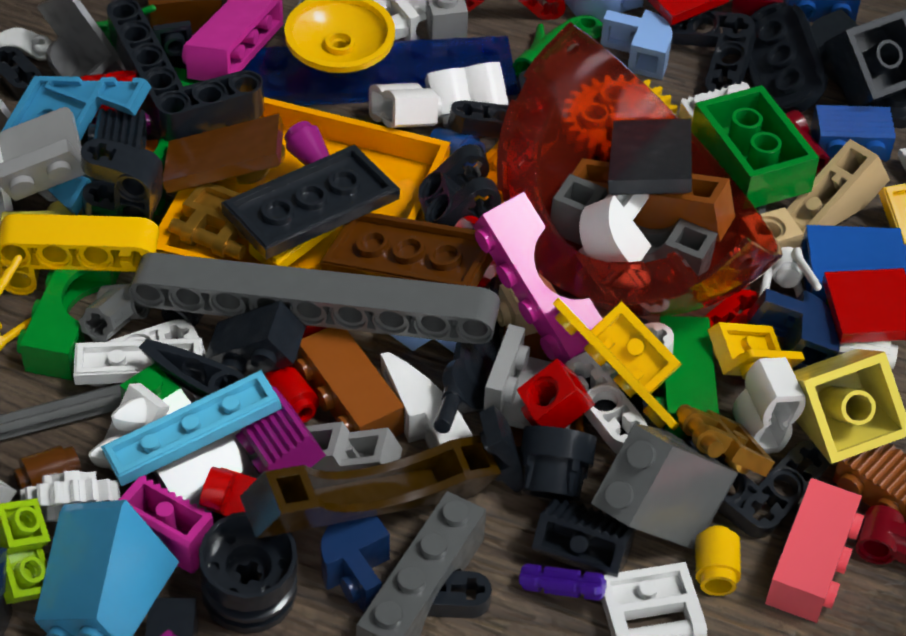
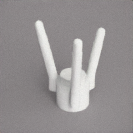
(789, 272)

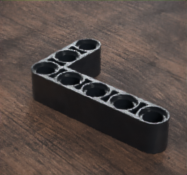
(175, 108)

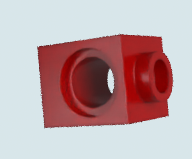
(569, 402)

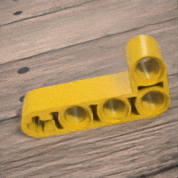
(72, 244)

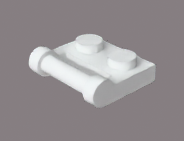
(653, 593)

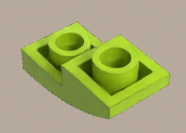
(23, 535)

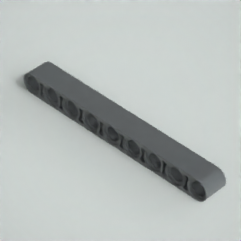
(318, 297)

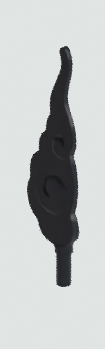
(467, 376)

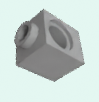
(446, 19)

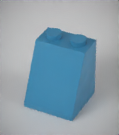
(101, 571)

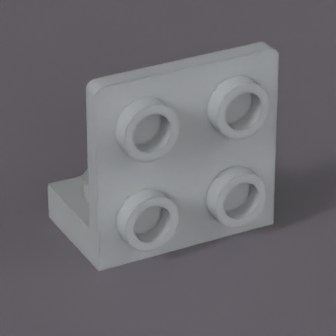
(508, 373)

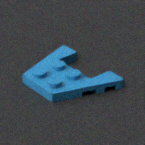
(84, 100)

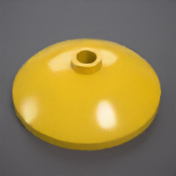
(339, 34)

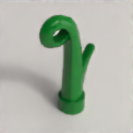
(587, 23)

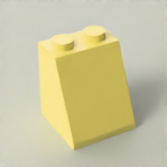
(851, 404)

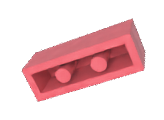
(815, 551)

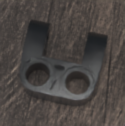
(127, 180)
(452, 188)

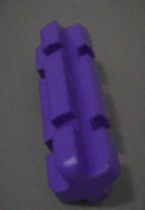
(563, 581)

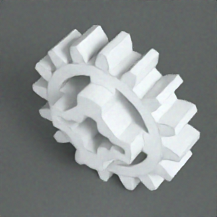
(70, 488)

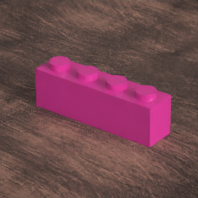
(231, 38)

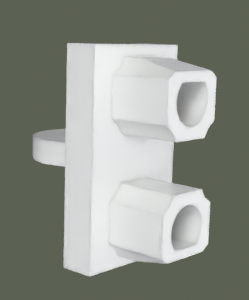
(406, 16)

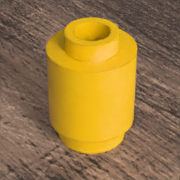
(718, 560)

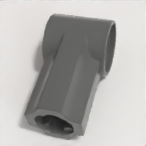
(111, 312)

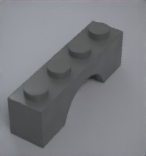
(685, 238)
(439, 549)

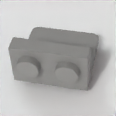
(40, 154)

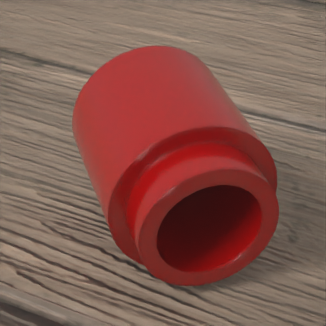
(295, 390)

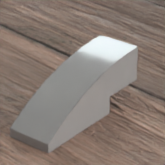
(353, 449)

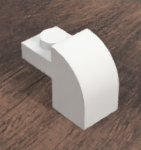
(609, 229)

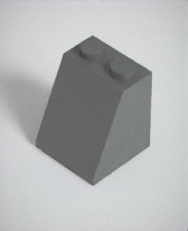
(664, 486)

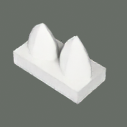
(135, 411)

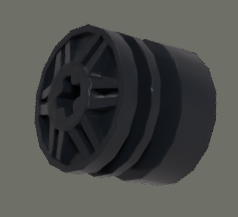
(247, 579)

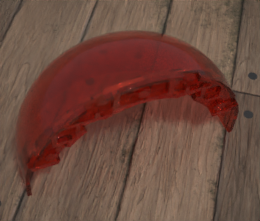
(569, 117)

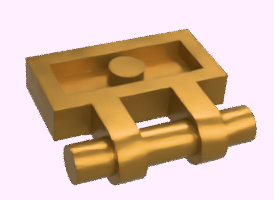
(205, 209)
(718, 434)

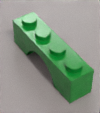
(51, 335)

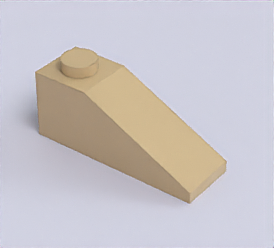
(841, 188)

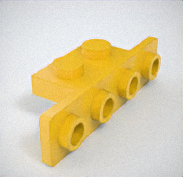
(631, 351)

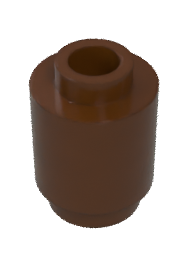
(45, 462)

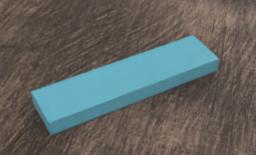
(191, 427)

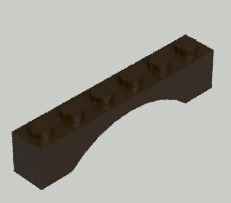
(312, 498)

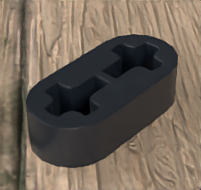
(22, 70)
(452, 597)

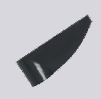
(190, 370)

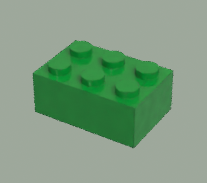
(756, 145)

